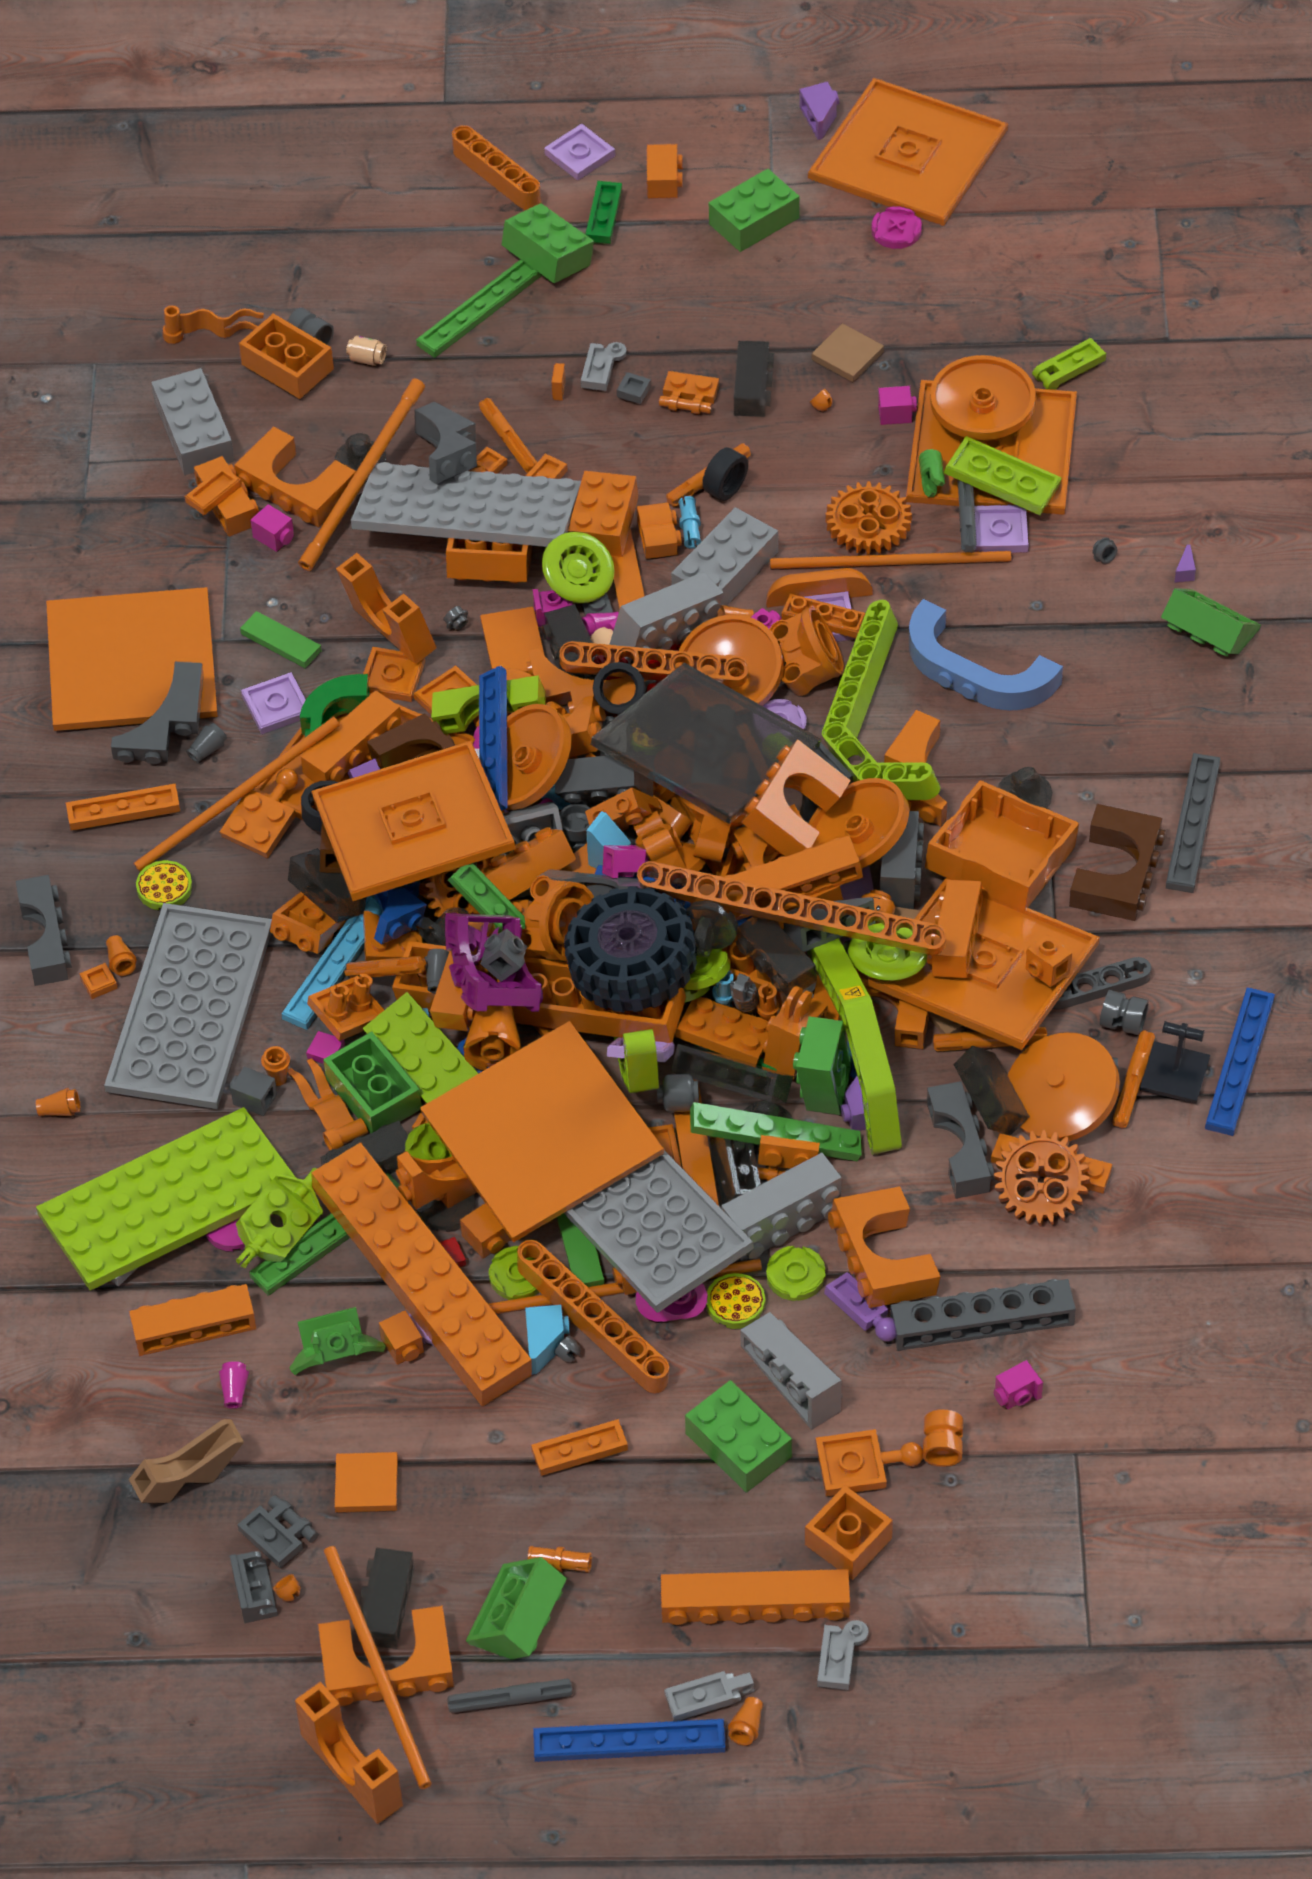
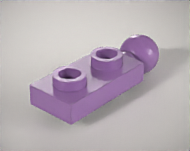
(845, 1295)

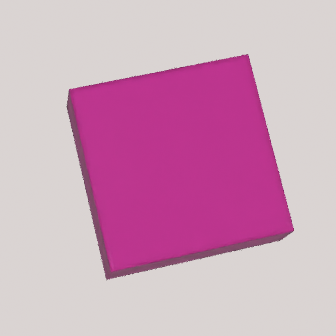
(323, 1046)

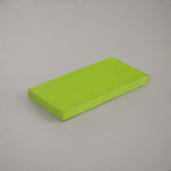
(1003, 475)

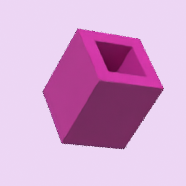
(896, 405)
(272, 528)

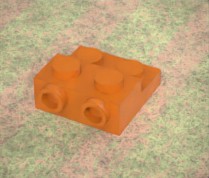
(625, 808)
(304, 924)

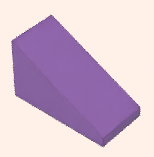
(1186, 567)

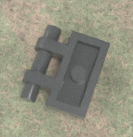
(271, 1536)

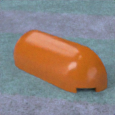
(818, 583)

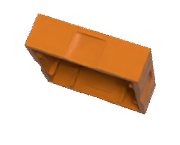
(1002, 844)

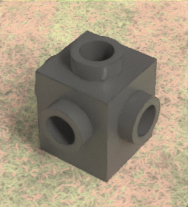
(503, 954)

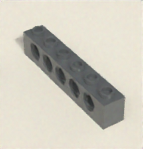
(971, 1325)

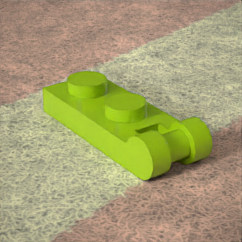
(1069, 364)

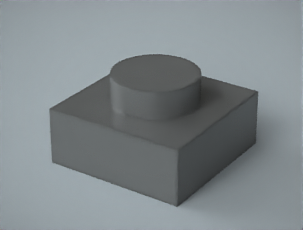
(633, 388)

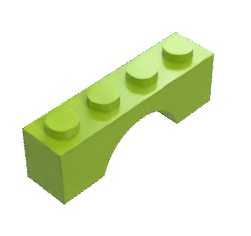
(458, 707)

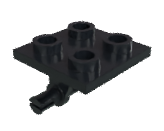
(1176, 1070)

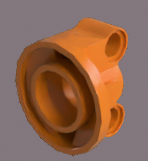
(808, 650)
(711, 833)
(664, 846)
(550, 916)

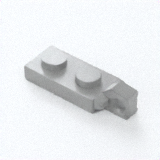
(707, 1694)

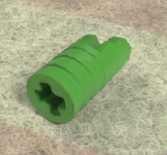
(931, 471)

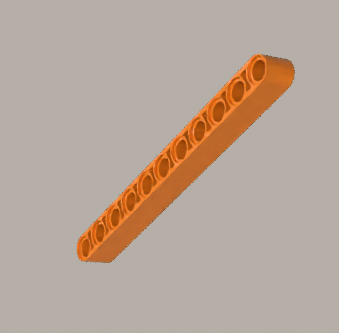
(802, 917)

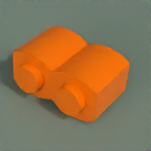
(657, 530)

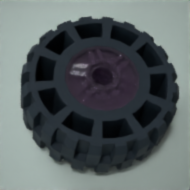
(630, 949)

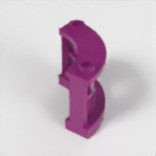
(477, 986)

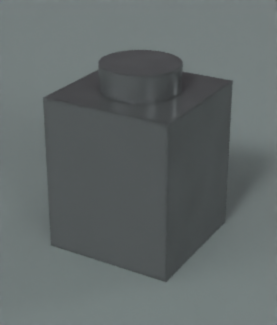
(253, 1091)

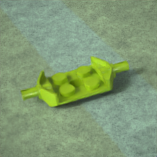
(296, 1205)

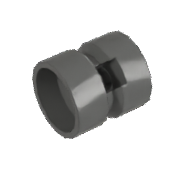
(313, 326)
(574, 825)
(1124, 1012)

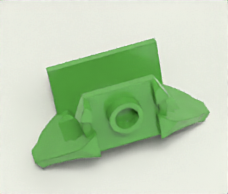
(332, 1338)

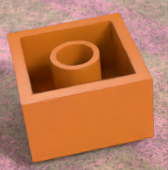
(848, 1532)

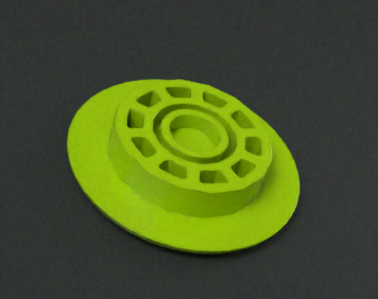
(571, 575)
(885, 961)

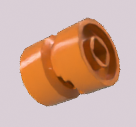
(943, 1438)

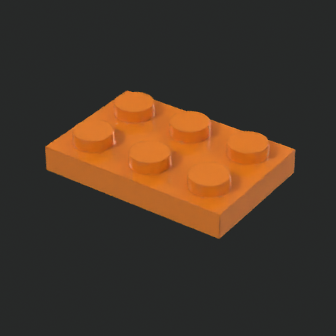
(723, 1030)

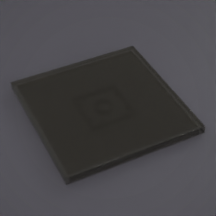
(701, 741)

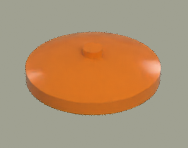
(982, 397)
(746, 639)
(535, 753)
(869, 812)
(1065, 1085)

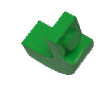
(332, 700)

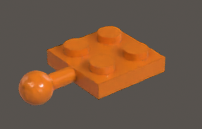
(262, 820)
(857, 1461)

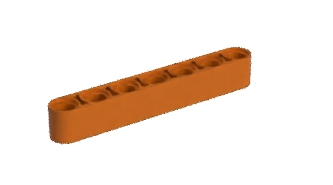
(641, 656)
(595, 1328)

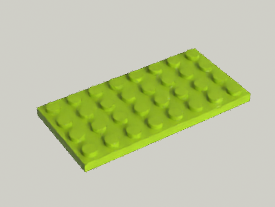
(163, 1198)

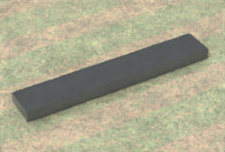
(1193, 823)

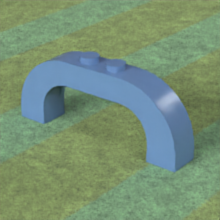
(971, 679)

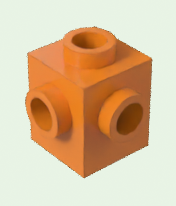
(1048, 960)

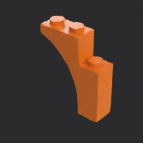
(570, 689)
(584, 724)
(914, 746)
(432, 1179)

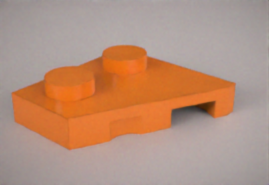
(391, 949)

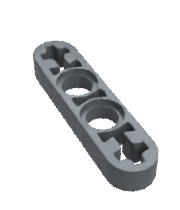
(1100, 986)

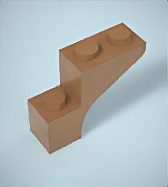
(196, 1462)

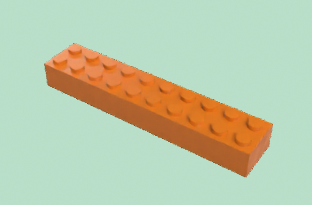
(560, 1001)
(421, 1274)

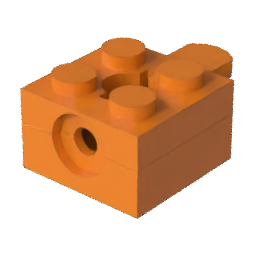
(785, 1029)

